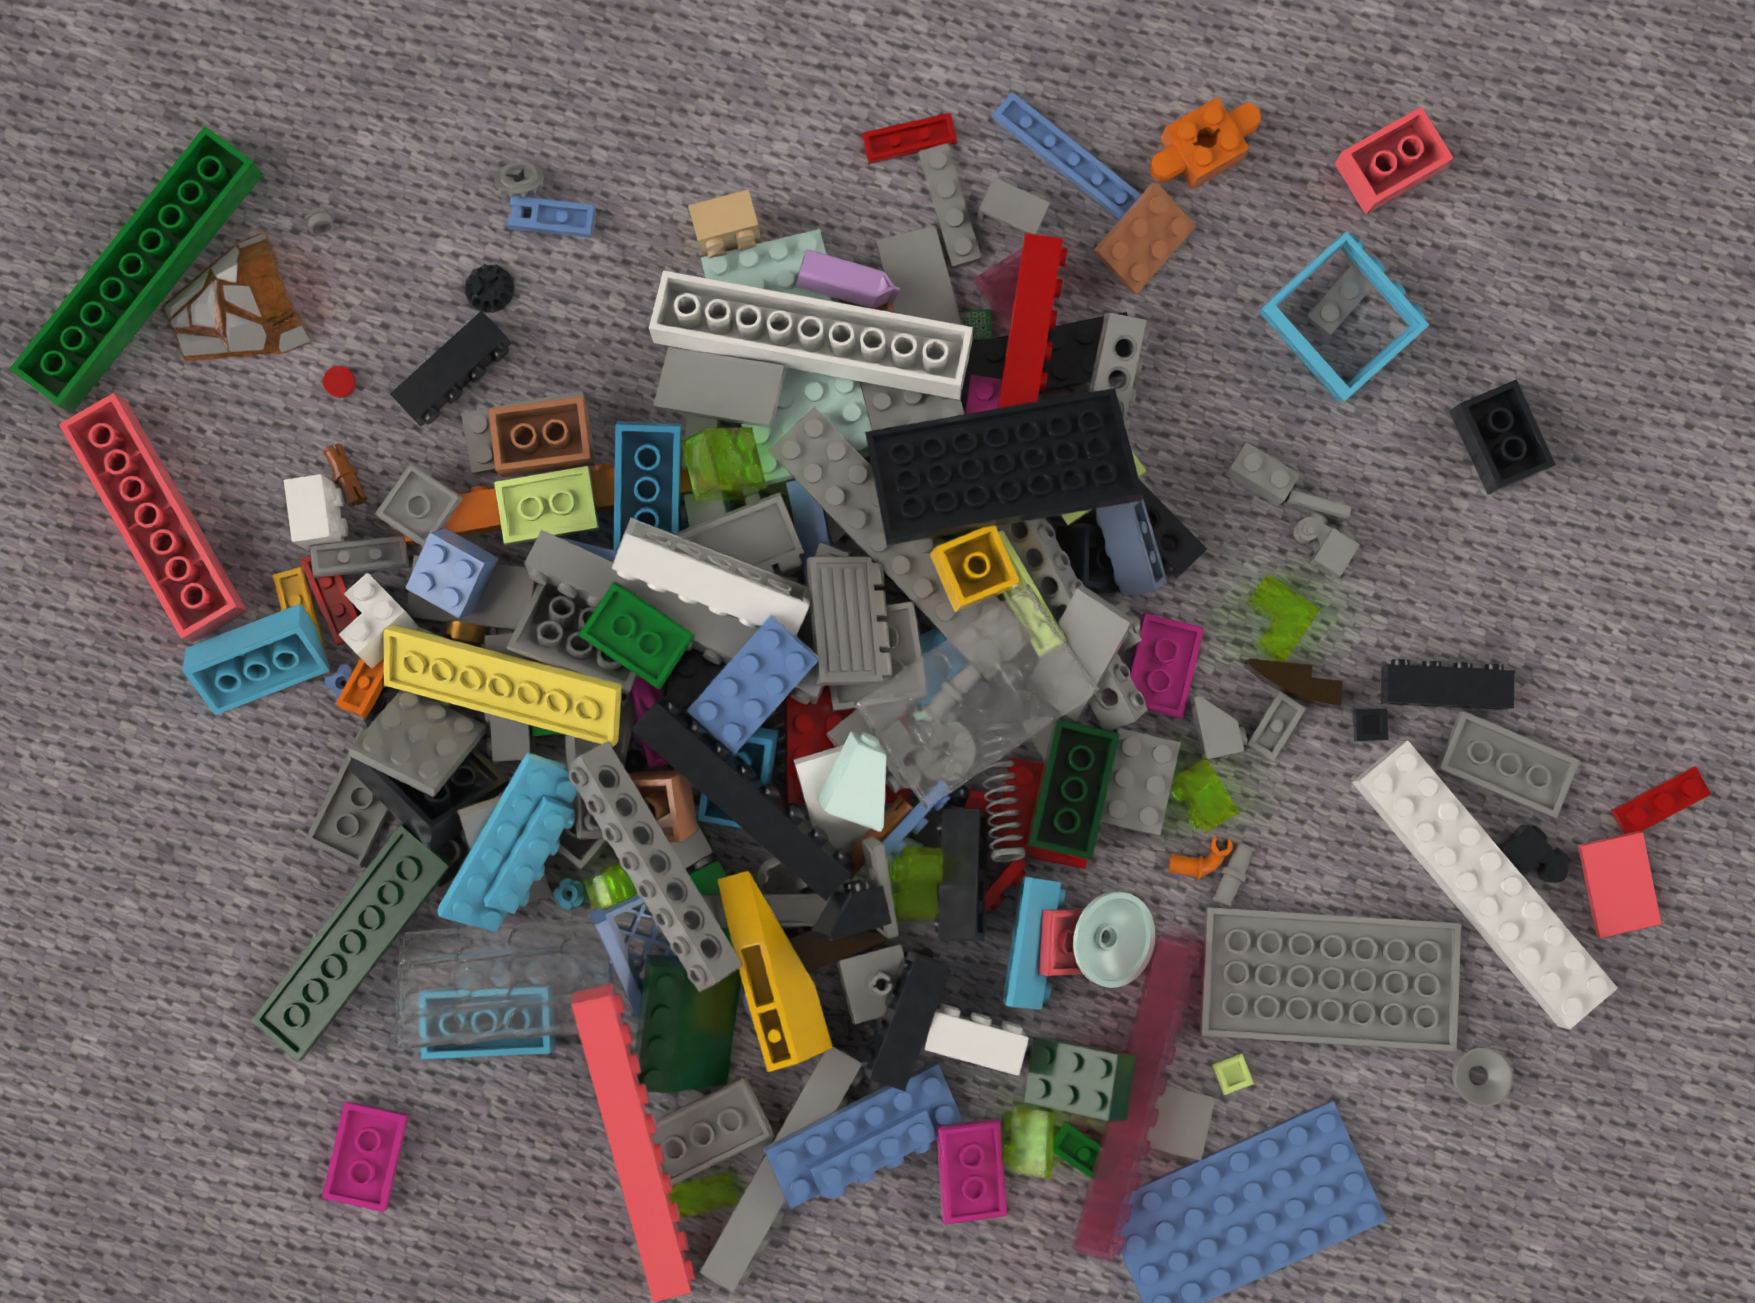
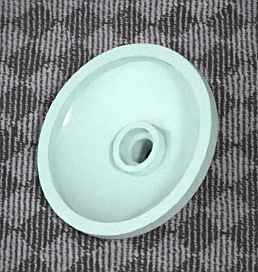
(1126, 939)

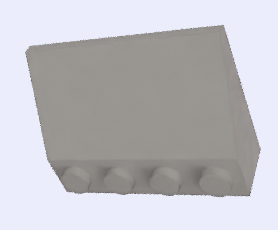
(550, 635)

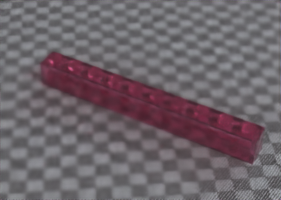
(1125, 1142)

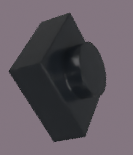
(1370, 725)

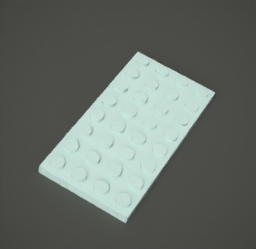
(776, 267)

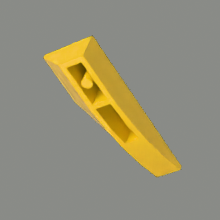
(773, 978)

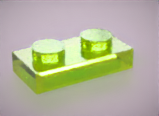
(704, 1194)

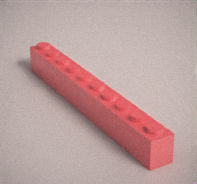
(632, 1141)

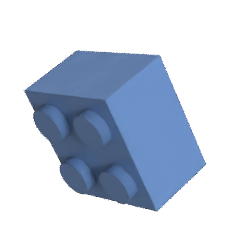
(452, 573)

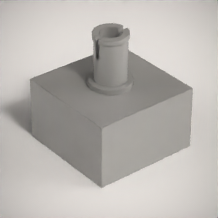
(868, 980)

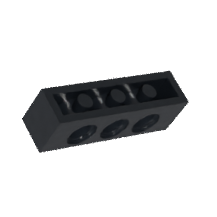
(1166, 524)

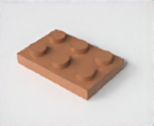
(1144, 238)

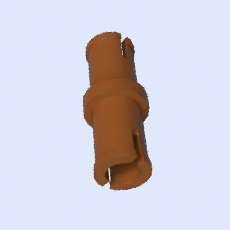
(344, 474)

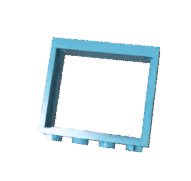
(1391, 291)

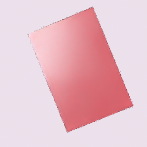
(1619, 884)

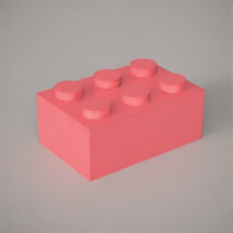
(1393, 160)

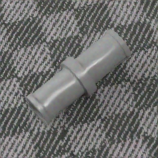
(952, 692)
(1233, 875)

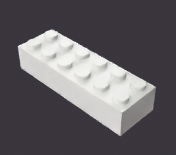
(709, 577)

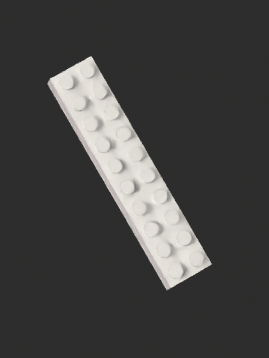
(811, 334)
(1484, 885)

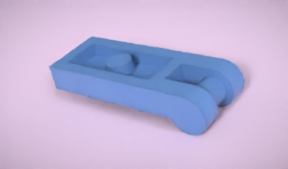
(552, 216)

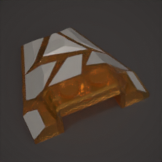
(236, 307)

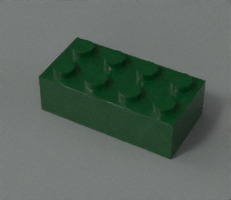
(1072, 789)

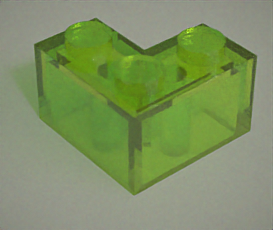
(1287, 614)
(916, 880)

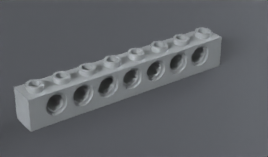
(1110, 710)
(653, 866)

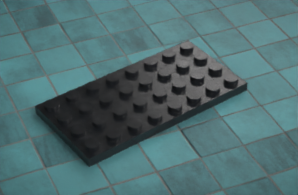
(1002, 466)

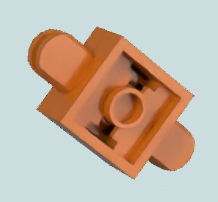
(1205, 142)

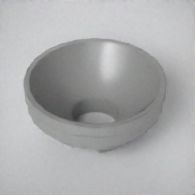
(1497, 1082)

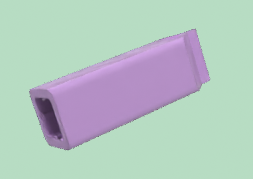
(845, 280)

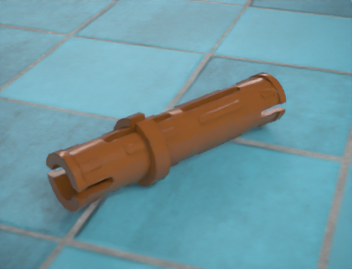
(892, 818)

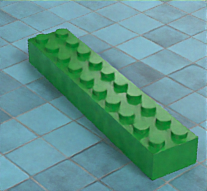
(137, 270)

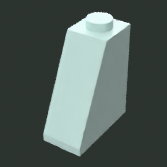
(857, 782)

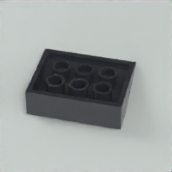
(437, 817)

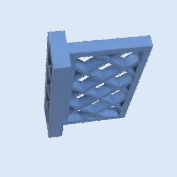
(618, 948)

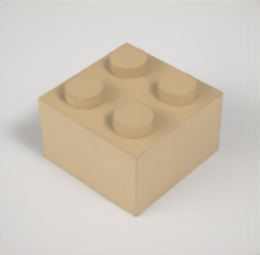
(725, 224)

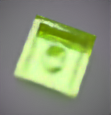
(723, 464)

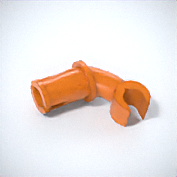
(1199, 866)

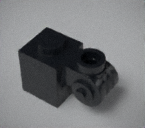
(1528, 847)

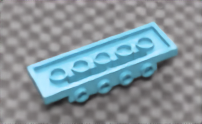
(512, 845)

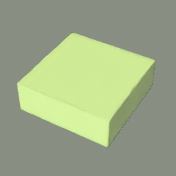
(1232, 1074)

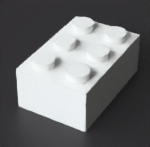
(977, 1039)

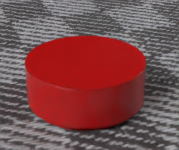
(339, 382)

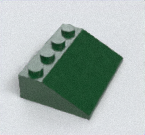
(684, 1032)

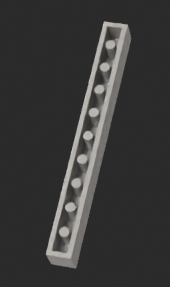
(591, 575)

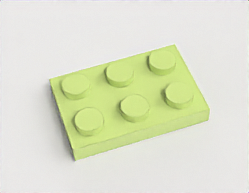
(548, 502)

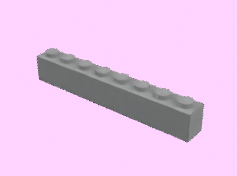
(763, 1197)

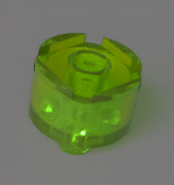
(610, 887)

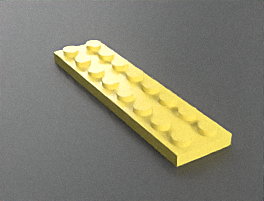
(502, 685)

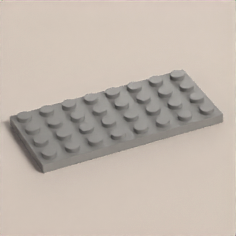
(1330, 979)

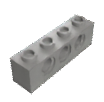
(1136, 334)

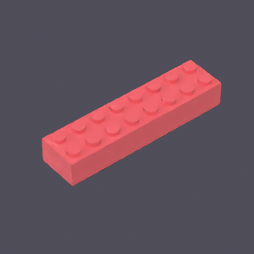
(153, 518)

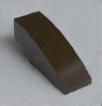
(1297, 681)

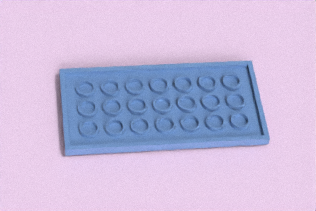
(1248, 1210)

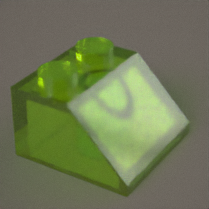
(1030, 1140)

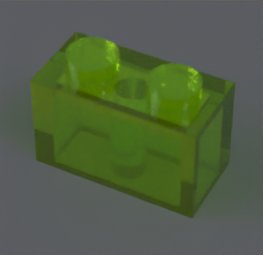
(1204, 796)

